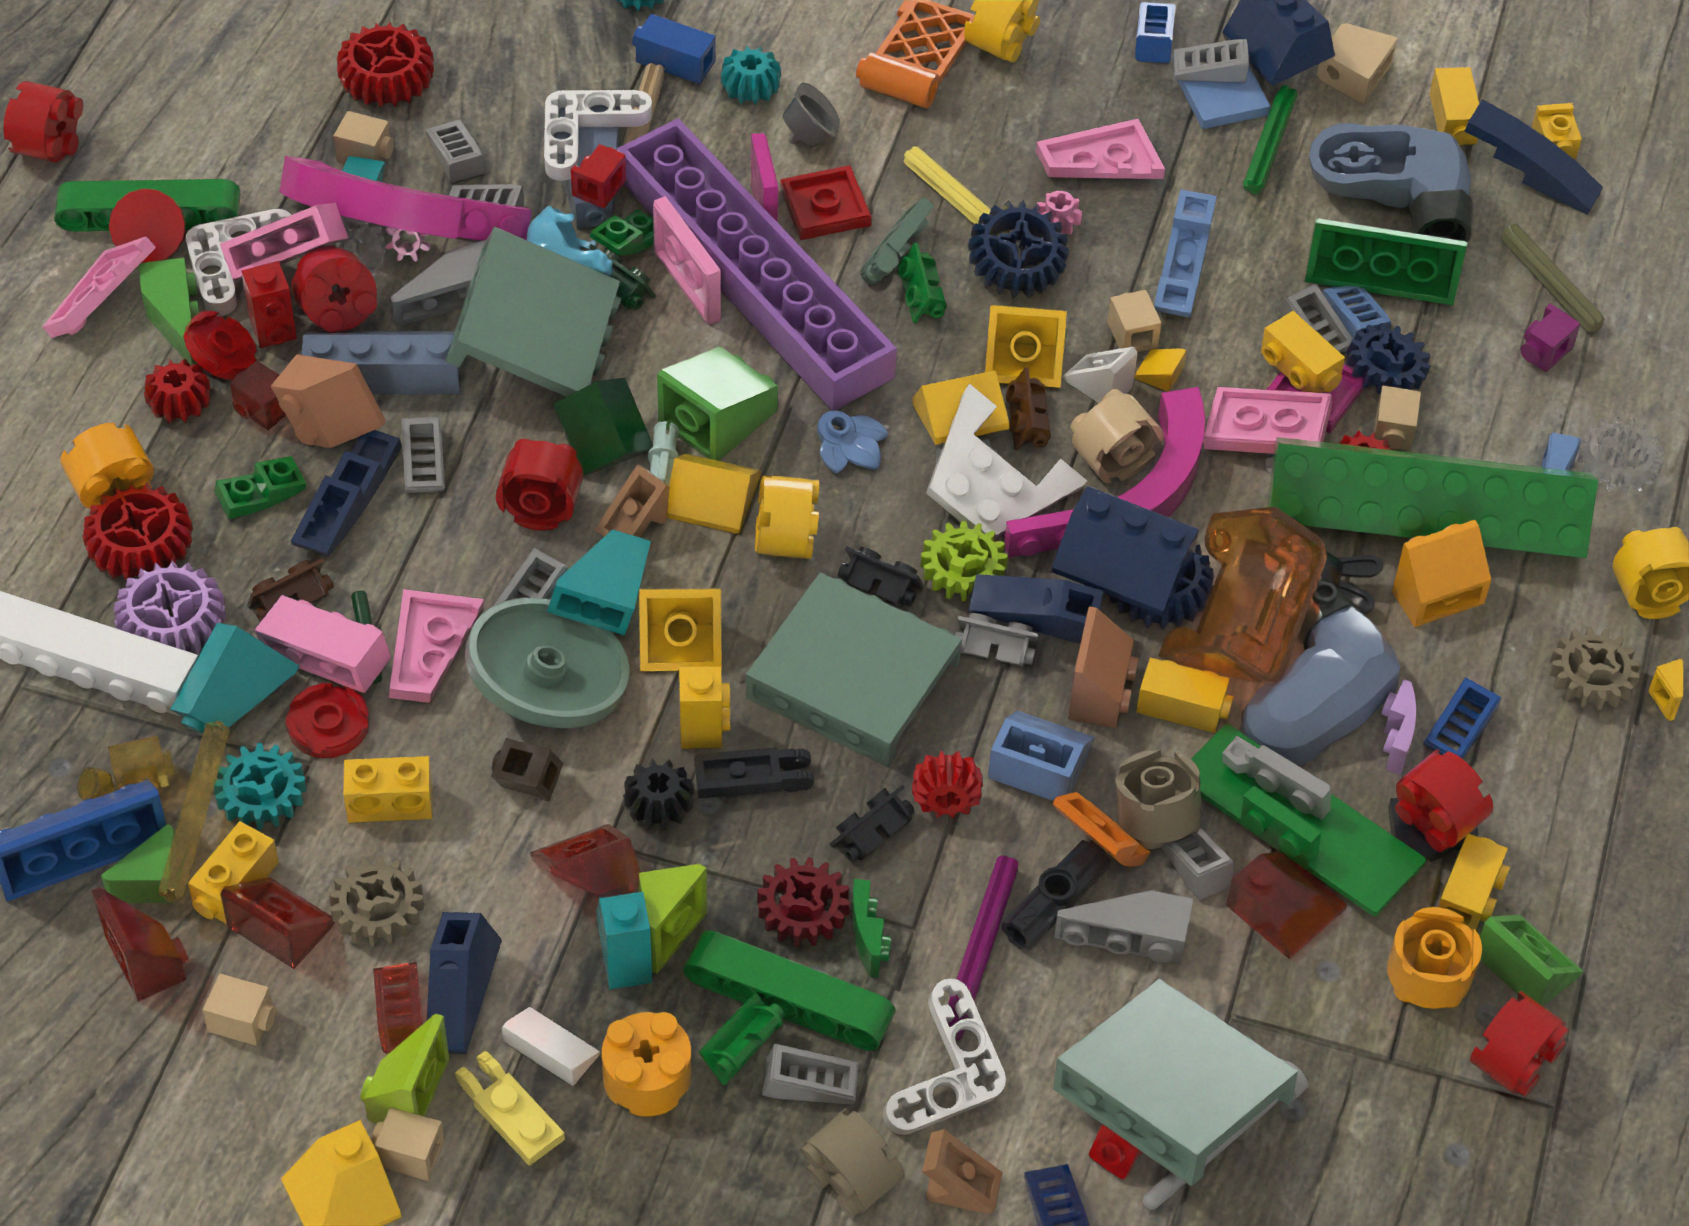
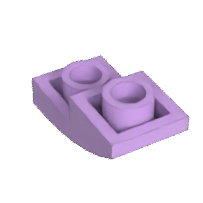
(1400, 726)

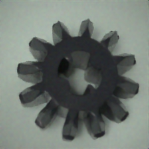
(658, 794)

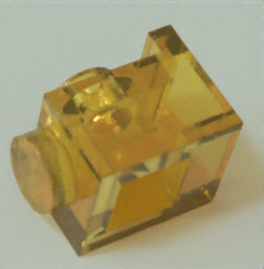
(141, 761)

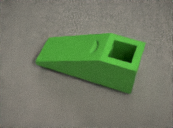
(167, 299)

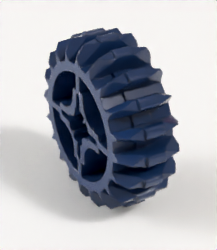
(1037, 240)
(1187, 601)

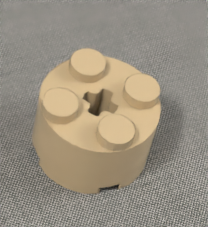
(1116, 436)

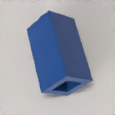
(676, 47)

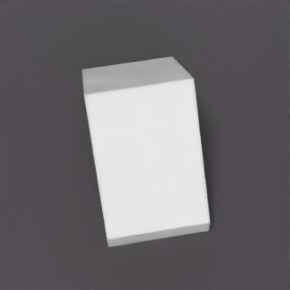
(1103, 372)

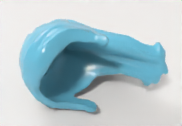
(556, 233)

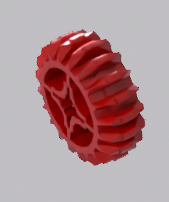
(385, 64)
(137, 531)

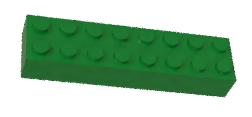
(1426, 493)

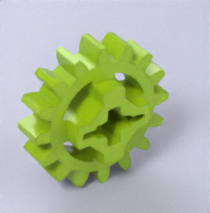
(960, 554)

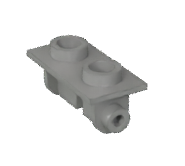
(1012, 640)

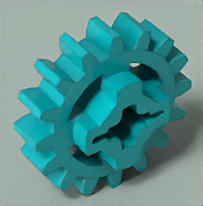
(260, 786)

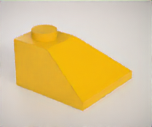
(341, 1182)

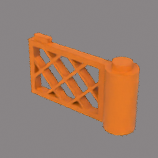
(905, 76)

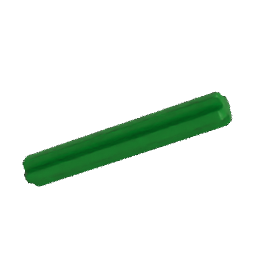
(1270, 140)

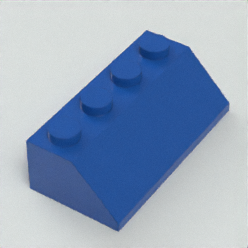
(78, 839)

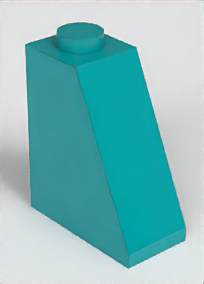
(603, 583)
(230, 678)
(625, 939)

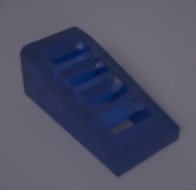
(1073, 1202)

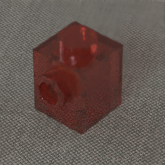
(254, 396)

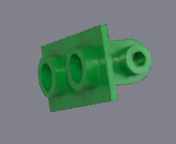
(921, 284)
(741, 1037)

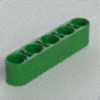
(89, 204)
(803, 993)

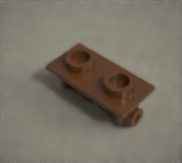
(1025, 399)
(303, 581)

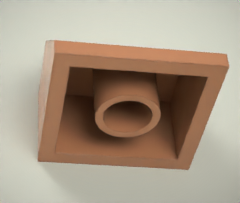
(326, 401)
(1102, 672)

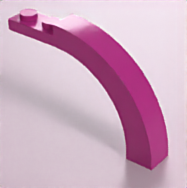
(397, 206)
(1161, 491)

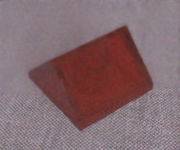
(275, 919)

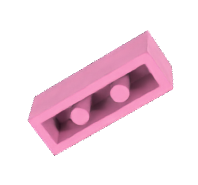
(285, 239)
(325, 643)

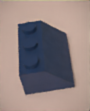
(1281, 36)
(1125, 550)

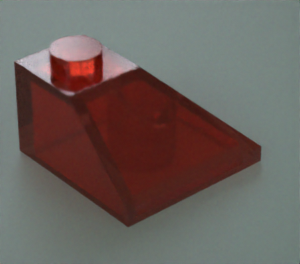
(594, 861)
(1282, 902)
(140, 946)

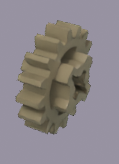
(1594, 668)
(376, 901)

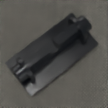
(895, 579)
(860, 834)

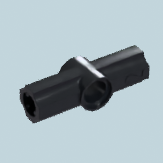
(1040, 909)

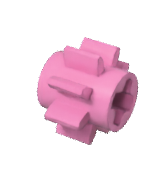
(1063, 208)
(405, 248)

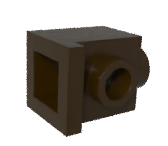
(541, 765)

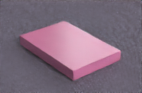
(687, 261)
(1254, 418)

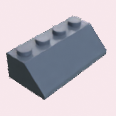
(391, 359)

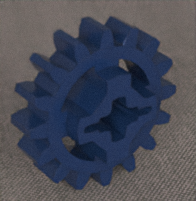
(1388, 358)

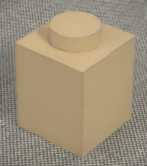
(363, 138)
(1134, 321)
(1397, 417)
(239, 1009)
(408, 1143)

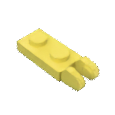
(511, 1110)

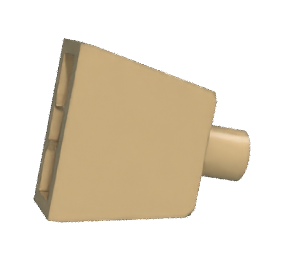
(1358, 62)

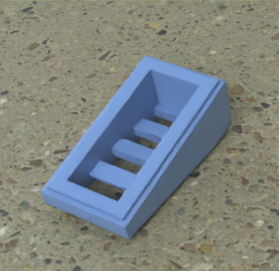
(1352, 321)
(1561, 451)

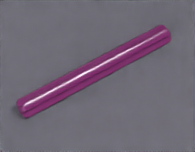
(985, 931)

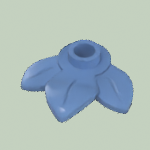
(853, 444)

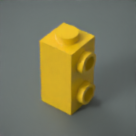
(1454, 102)
(1302, 354)
(1184, 695)
(703, 707)
(239, 859)
(1473, 878)

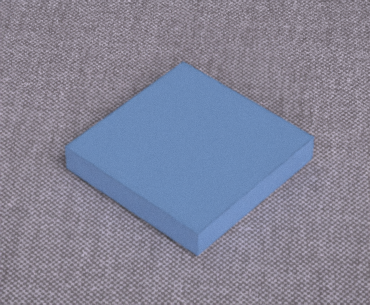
(1225, 102)

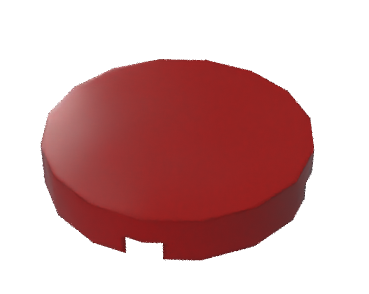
(152, 216)
(219, 344)
(327, 720)

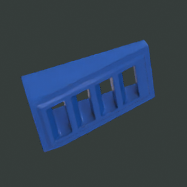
(1155, 34)
(1476, 695)

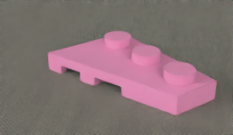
(1102, 152)
(96, 286)
(428, 641)

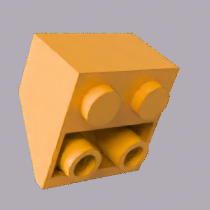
(1442, 573)

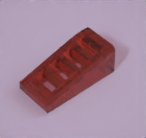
(396, 1029)

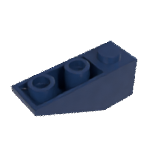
(1044, 604)
(460, 973)

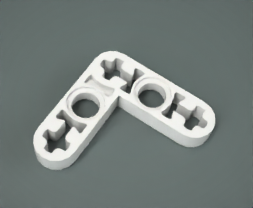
(579, 115)
(214, 234)
(962, 1078)

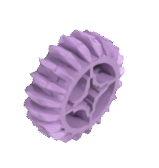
(189, 595)

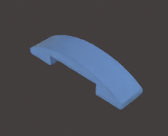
(1185, 253)

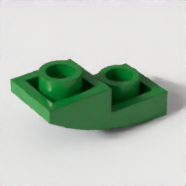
(627, 234)
(267, 486)
(868, 929)

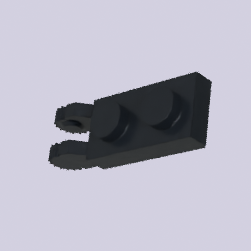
(752, 772)

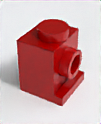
(599, 176)

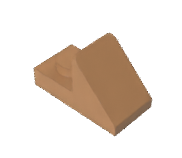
(636, 505)
(959, 1175)

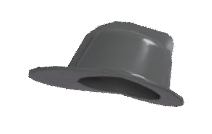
(810, 116)

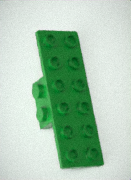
(1339, 850)

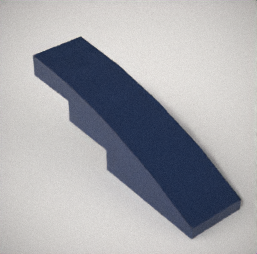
(1527, 150)
(346, 493)

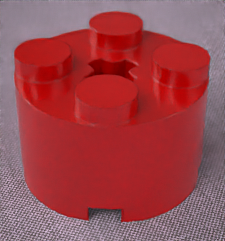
(43, 122)
(345, 306)
(540, 484)
(1442, 799)
(1519, 1044)

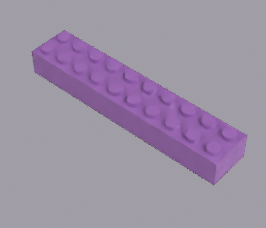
(763, 267)

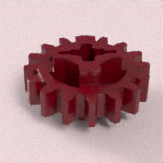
(803, 902)

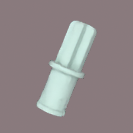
(663, 451)

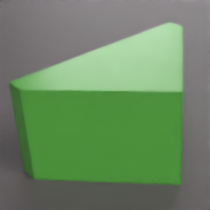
(140, 872)

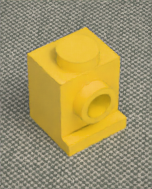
(1559, 126)

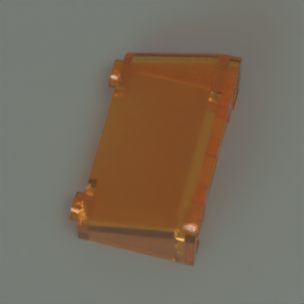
(1256, 599)

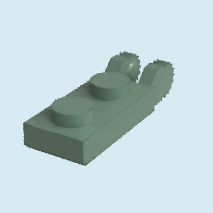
(896, 242)

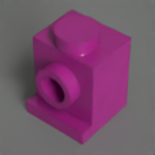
(1550, 338)

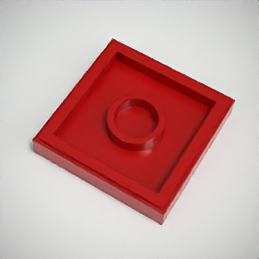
(825, 202)

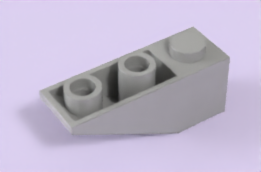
(1136, 924)

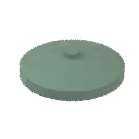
(546, 665)

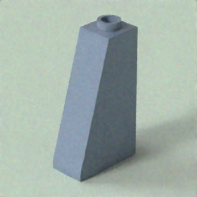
(589, 138)

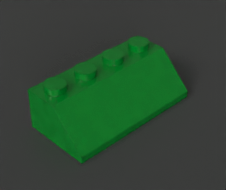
(1385, 261)

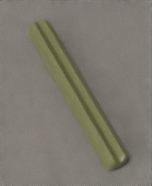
(1552, 278)

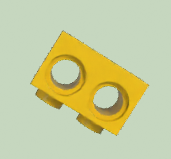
(388, 789)

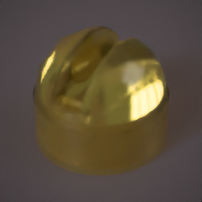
(94, 783)

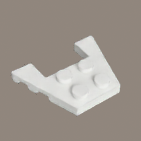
(984, 487)

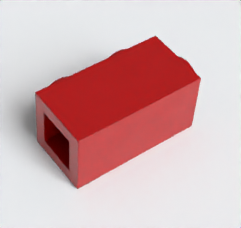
(269, 304)

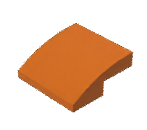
(1101, 829)

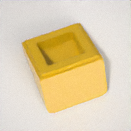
(1162, 367)
(1667, 687)

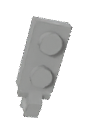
(1279, 775)

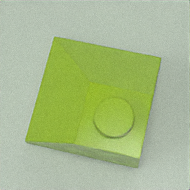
(408, 1073)

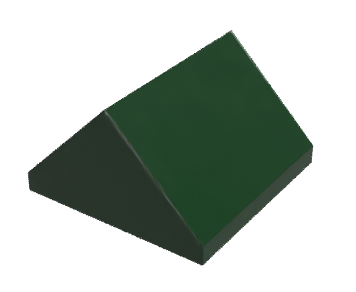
(603, 424)

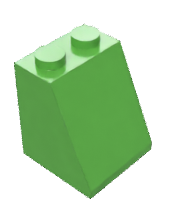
(715, 401)

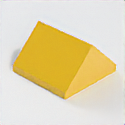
(1026, 339)
(940, 401)
(711, 492)
(679, 628)

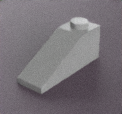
(438, 288)

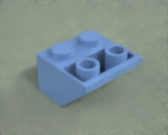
(1038, 755)

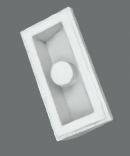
(549, 1045)

